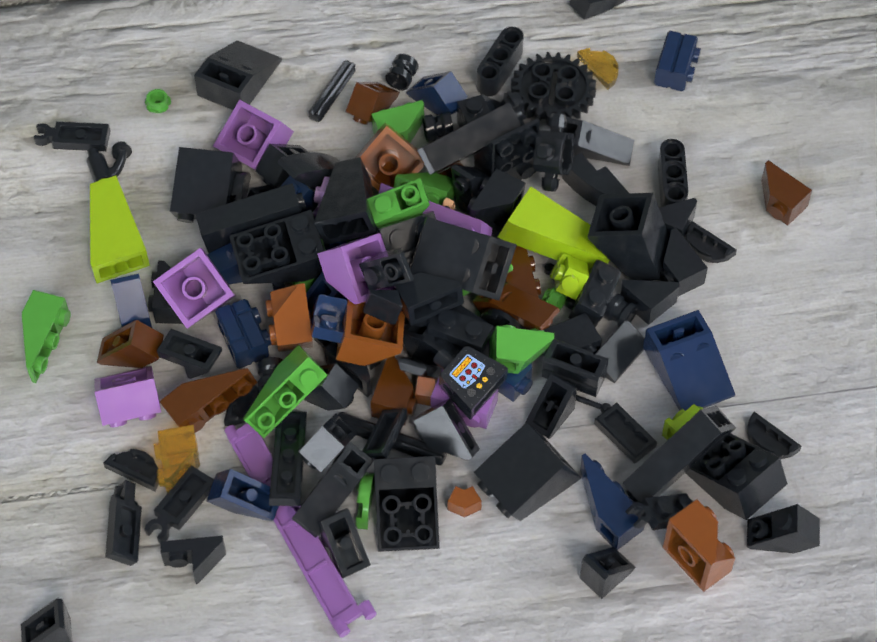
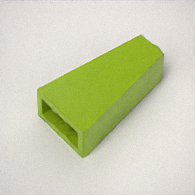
(550, 230)
(114, 237)

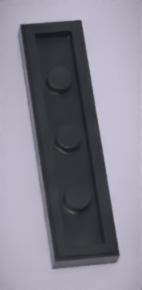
(287, 461)

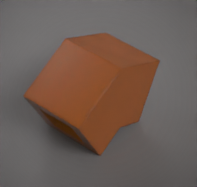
(424, 389)
(464, 501)

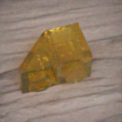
(177, 451)

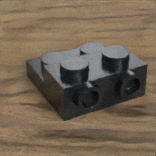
(405, 234)

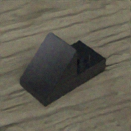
(190, 352)
(344, 543)
(201, 552)

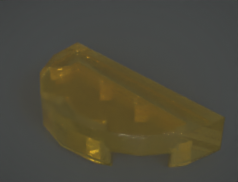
(601, 64)

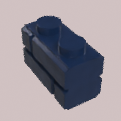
(676, 61)
(242, 333)

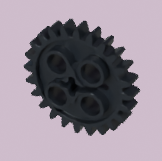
(573, 90)

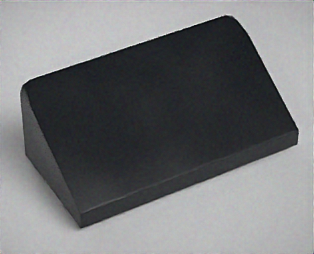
(622, 350)

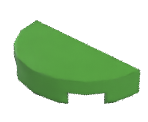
(364, 498)

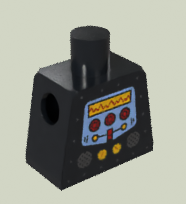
(469, 378)

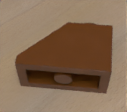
(369, 99)
(783, 194)
(130, 346)
(393, 391)

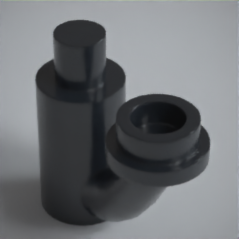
(98, 165)

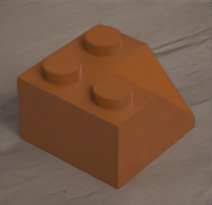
(389, 155)
(291, 318)
(368, 338)
(695, 547)

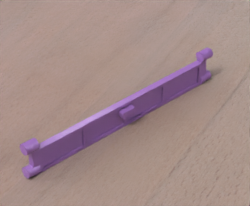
(307, 550)

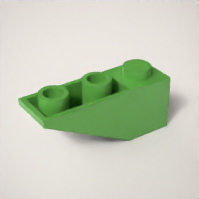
(42, 324)
(284, 390)

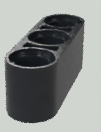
(500, 61)
(672, 172)

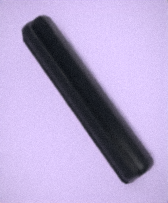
(332, 91)

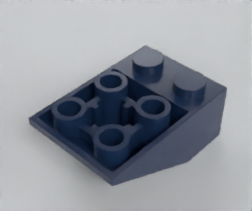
(688, 361)

